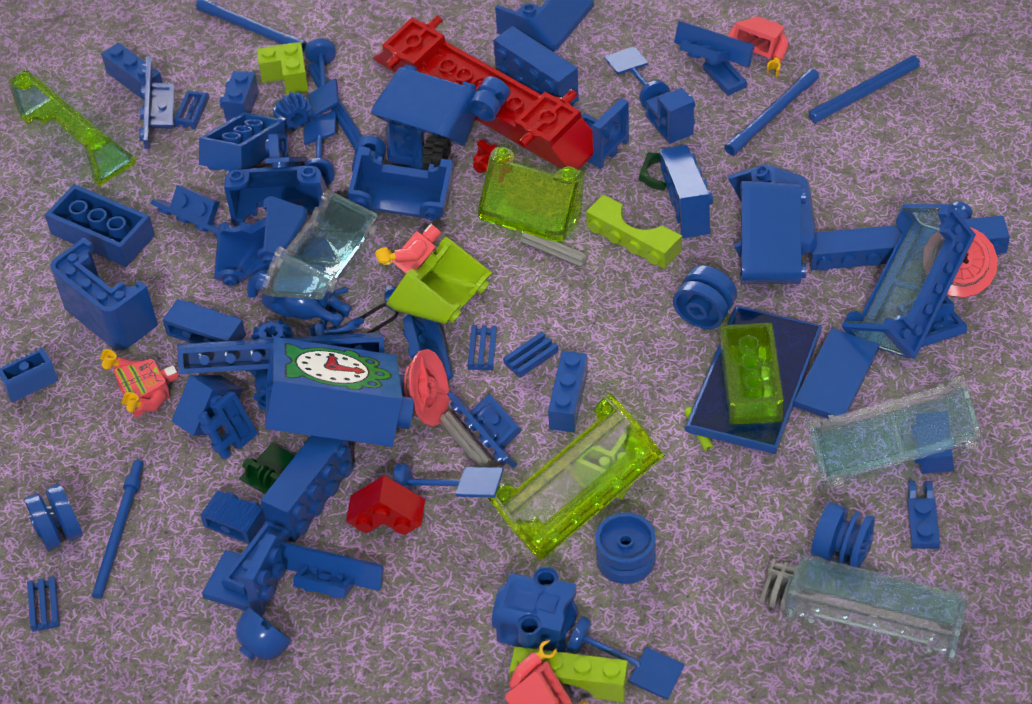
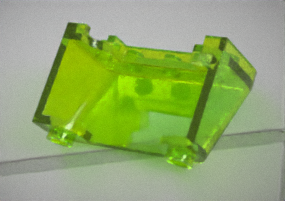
(530, 198)

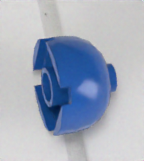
(259, 636)

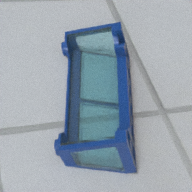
(914, 279)

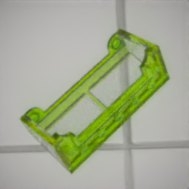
(578, 479)

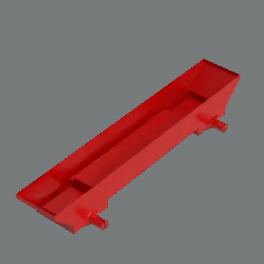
(532, 120)

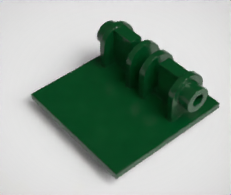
(265, 470)

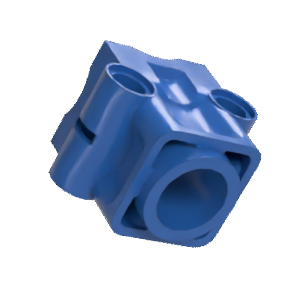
(535, 610)

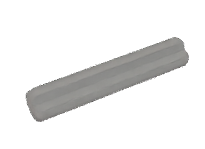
(555, 248)
(465, 440)

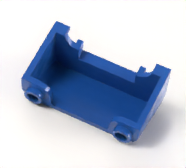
(427, 104)
(249, 187)
(400, 188)
(771, 233)
(251, 247)

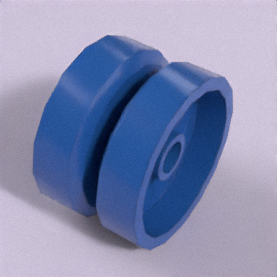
(705, 297)
(52, 517)
(625, 548)

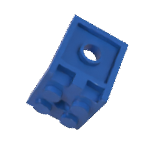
(609, 132)
(259, 578)

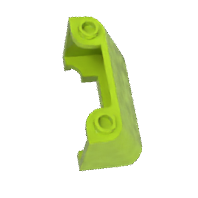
(440, 285)

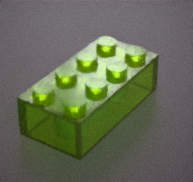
(751, 373)

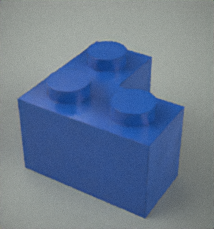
(672, 114)
(198, 397)

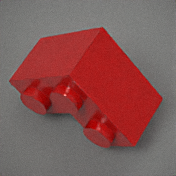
(385, 504)

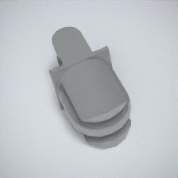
(779, 578)

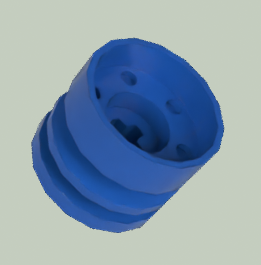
(844, 536)

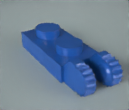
(923, 518)

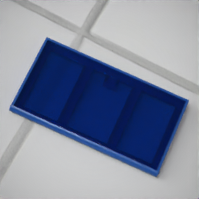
(794, 347)

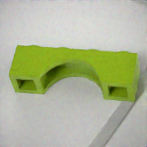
(656, 245)
(598, 675)

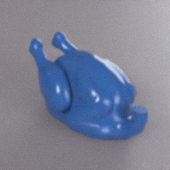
(299, 307)

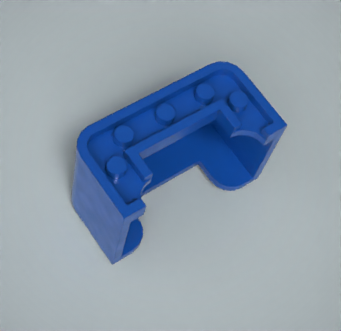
(114, 314)

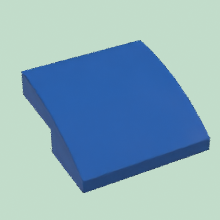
(945, 325)

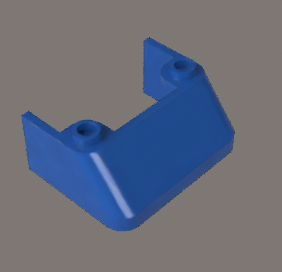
(546, 23)
(773, 174)

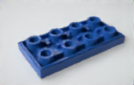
(836, 374)

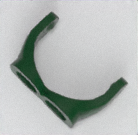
(644, 176)

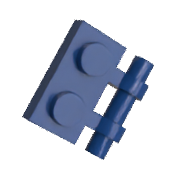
(235, 422)

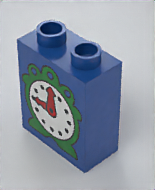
(335, 392)

